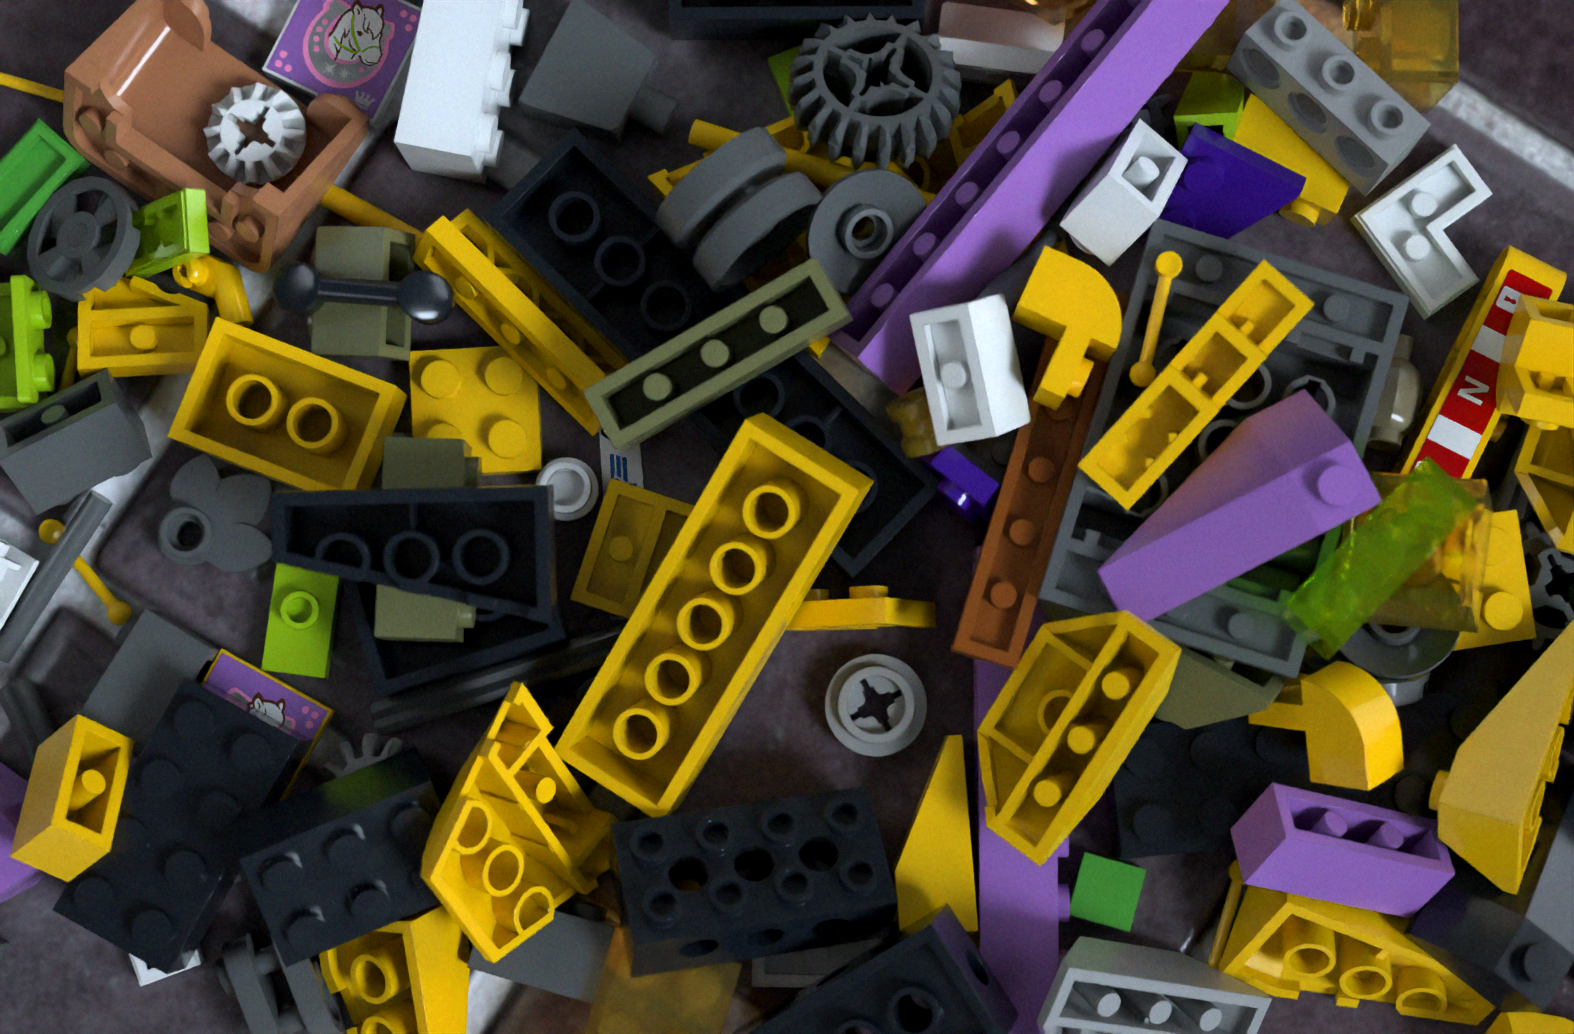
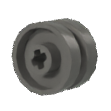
(738, 209)

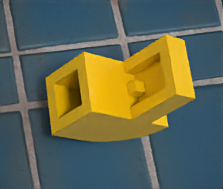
(1079, 311)
(1538, 364)
(1347, 724)

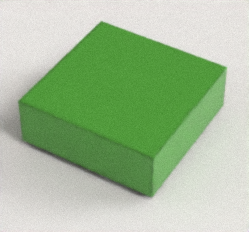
(1106, 891)

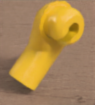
(217, 281)

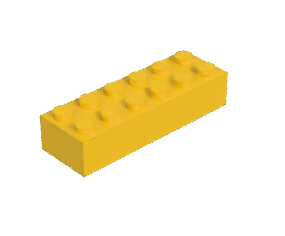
(712, 615)

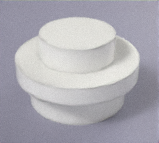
(574, 487)

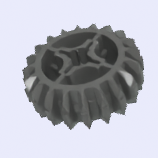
(889, 86)

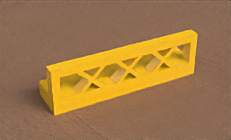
(516, 319)

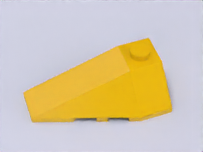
(1500, 771)
(1344, 951)
(404, 976)

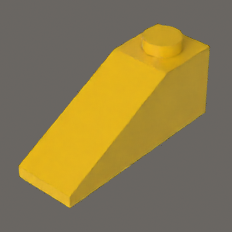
(937, 850)

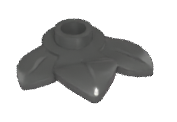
(225, 513)

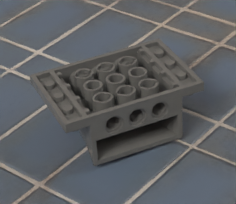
(1333, 353)

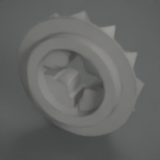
(905, 714)

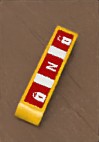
(1463, 399)

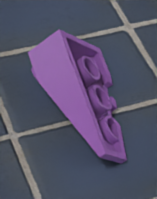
(1252, 499)

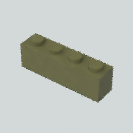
(718, 355)

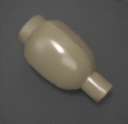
(1399, 401)

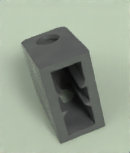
(596, 80)

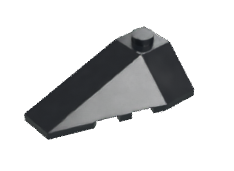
(1507, 943)

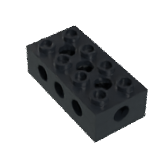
(812, 867)
(875, 989)

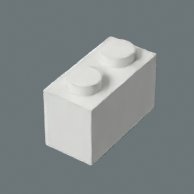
(1123, 193)

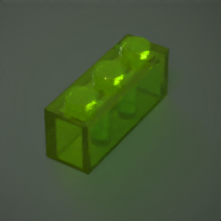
(1377, 558)

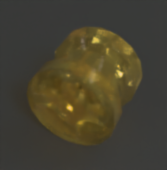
(915, 420)

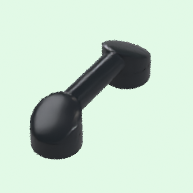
(421, 294)

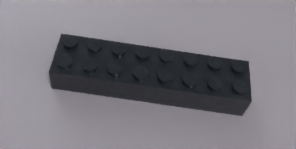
(622, 275)

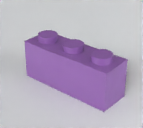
(1341, 851)

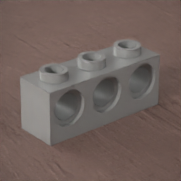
(1327, 94)

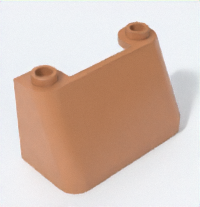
(140, 115)

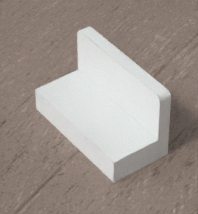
(997, 43)
(970, 370)

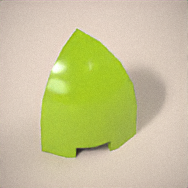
(1211, 101)

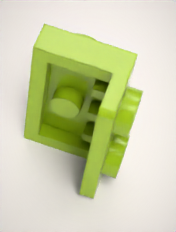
(24, 366)

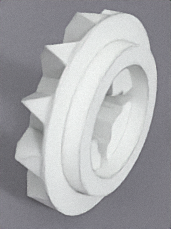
(257, 162)

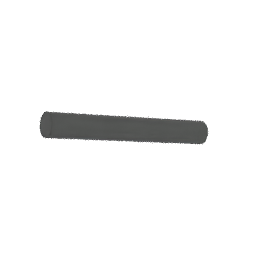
(52, 573)

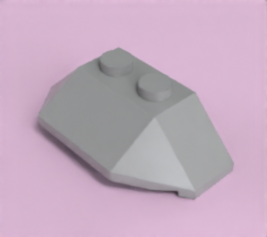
(1146, 991)

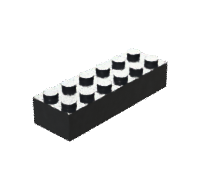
(1194, 784)

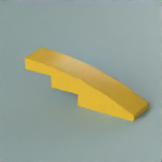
(1196, 384)

